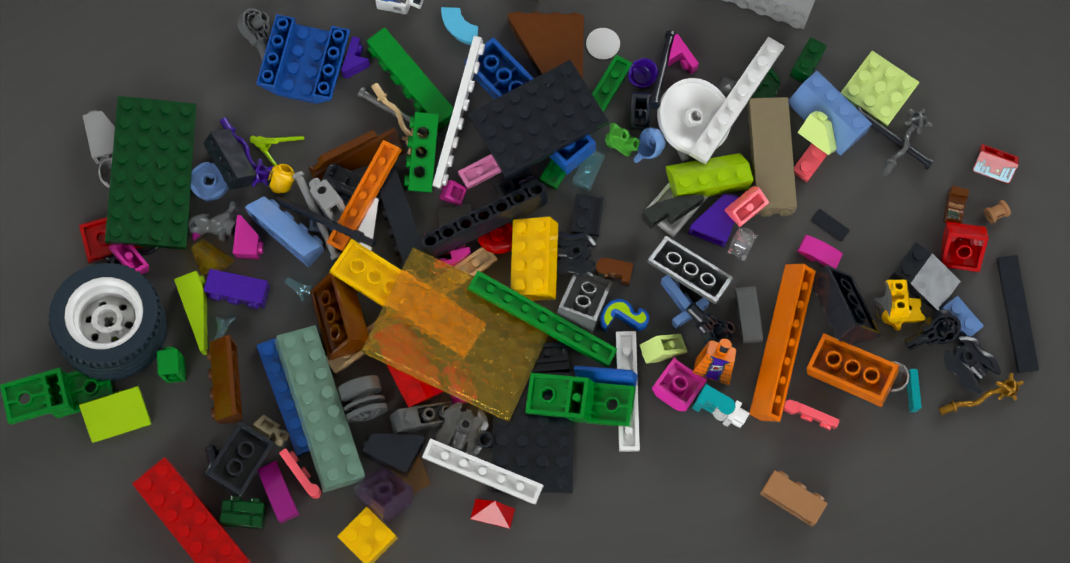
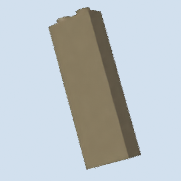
(772, 154)

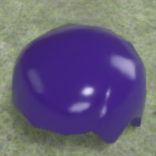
(642, 73)

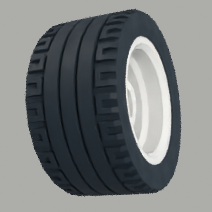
(81, 297)

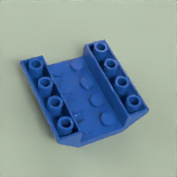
(302, 60)

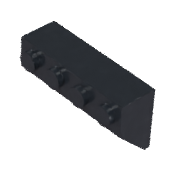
(844, 306)

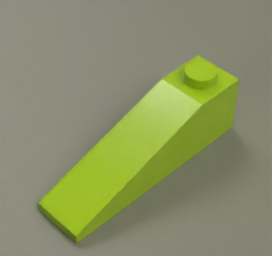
(195, 303)

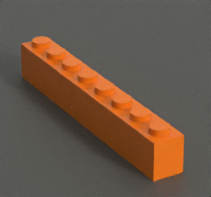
(782, 342)

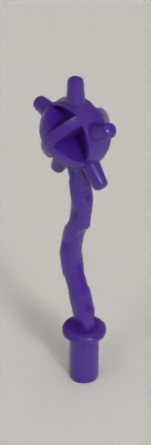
(261, 170)

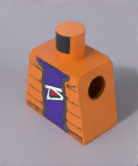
(716, 361)

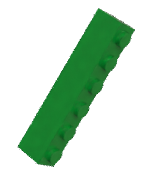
(409, 77)

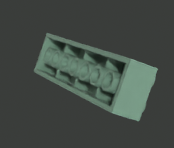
(319, 408)

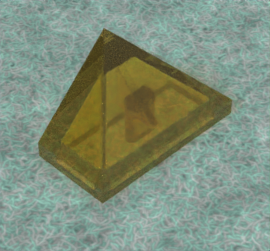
(210, 257)

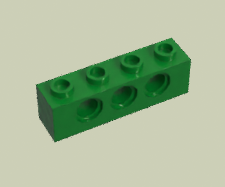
(430, 123)

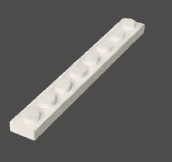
(736, 100)
(461, 105)

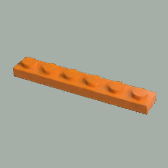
(365, 193)

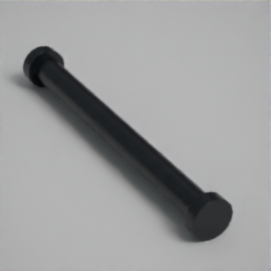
(654, 102)
(898, 141)

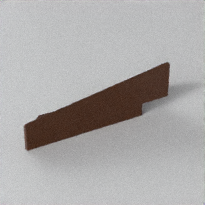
(355, 153)

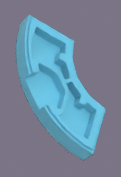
(458, 26)

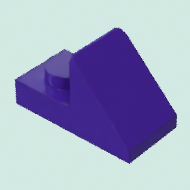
(353, 61)

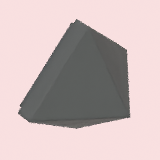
(726, 86)

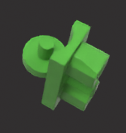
(621, 140)

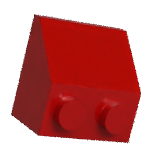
(963, 246)

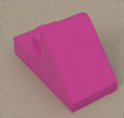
(681, 52)

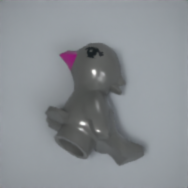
(219, 225)

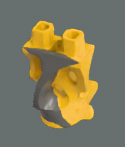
(894, 305)

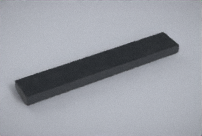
(1017, 314)

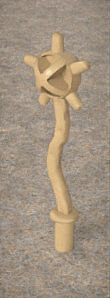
(382, 97)

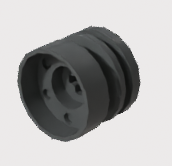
(363, 398)

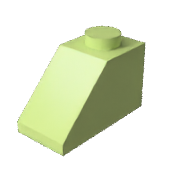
(819, 132)
(663, 348)

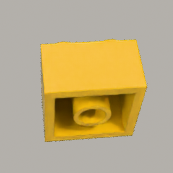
(367, 536)

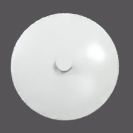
(687, 111)

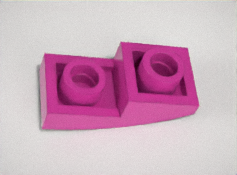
(819, 251)
(457, 255)

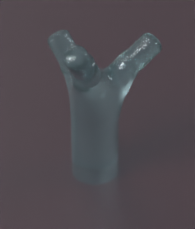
(299, 288)
(221, 326)

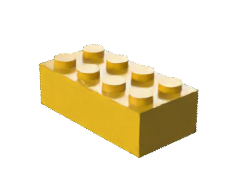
(534, 258)

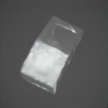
(742, 243)

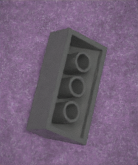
(690, 270)

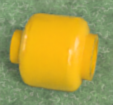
(280, 178)

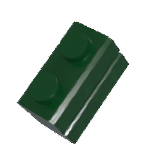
(808, 60)
(243, 513)

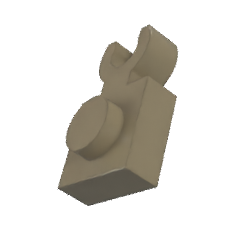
(270, 429)

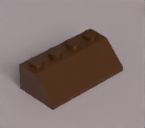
(339, 317)
(225, 380)

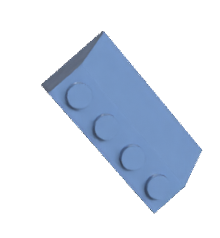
(822, 96)
(285, 230)

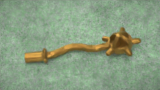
(1007, 388)

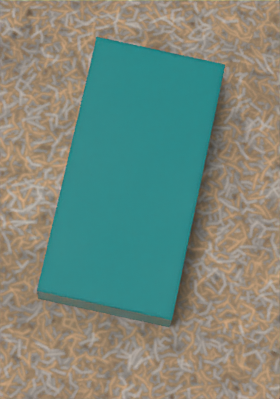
(913, 391)

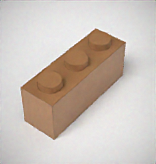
(794, 497)

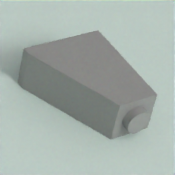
(100, 135)

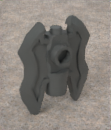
(463, 428)

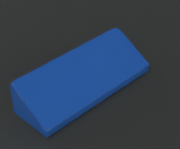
(607, 375)

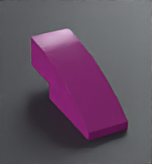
(278, 492)

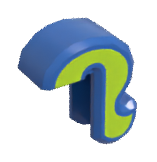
(623, 311)

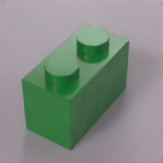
(171, 365)

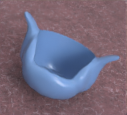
(651, 144)

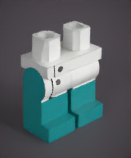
(721, 407)

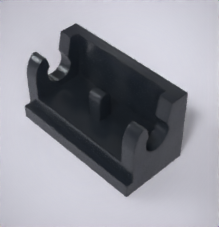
(342, 179)

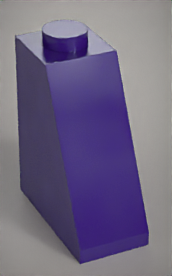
(715, 223)

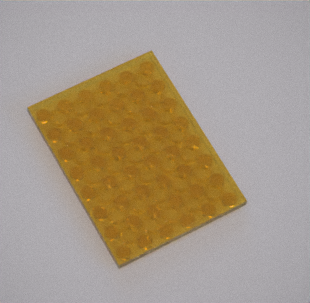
(454, 337)

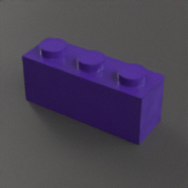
(236, 289)

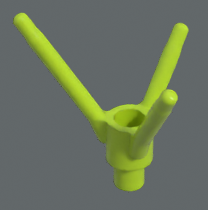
(265, 143)

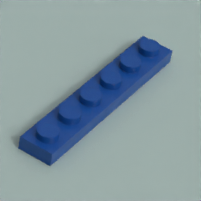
(280, 387)

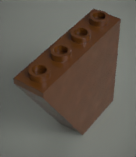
(549, 38)

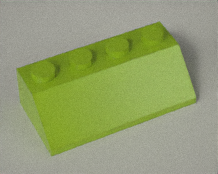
(717, 177)

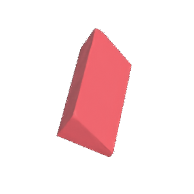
(747, 205)

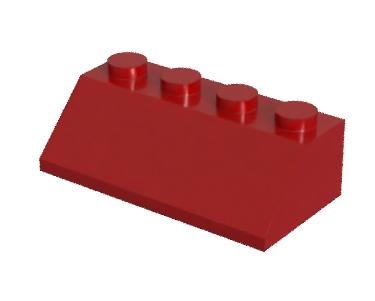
(412, 389)

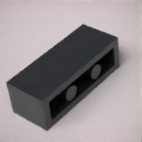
(229, 159)

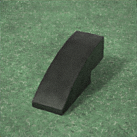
(671, 209)

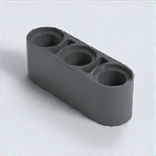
(748, 314)

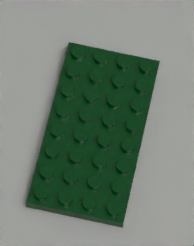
(151, 173)

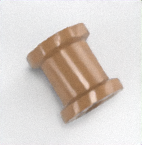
(997, 211)

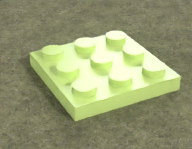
(879, 88)

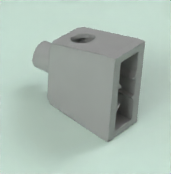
(327, 199)

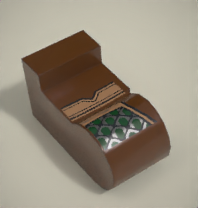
(955, 204)
(615, 269)

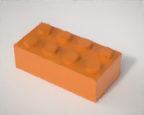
(852, 370)

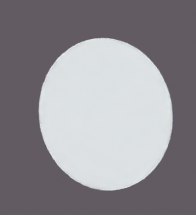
(603, 43)

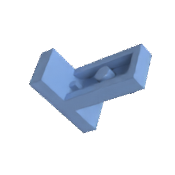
(681, 300)

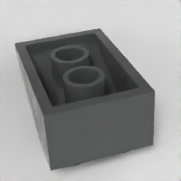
(584, 300)

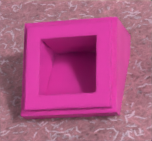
(453, 192)

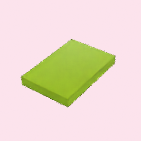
(115, 414)

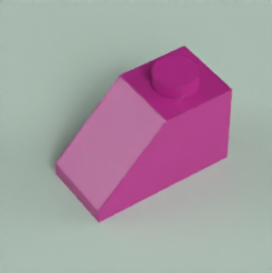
(246, 241)

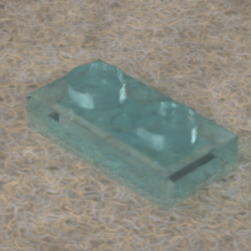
(588, 171)

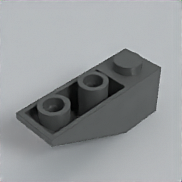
(418, 418)

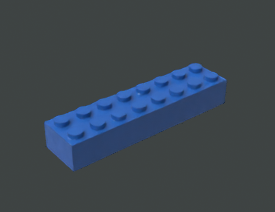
(501, 74)

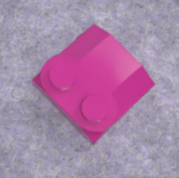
(678, 385)

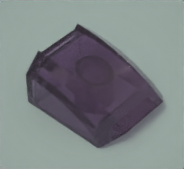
(385, 494)

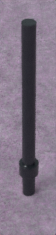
(355, 234)

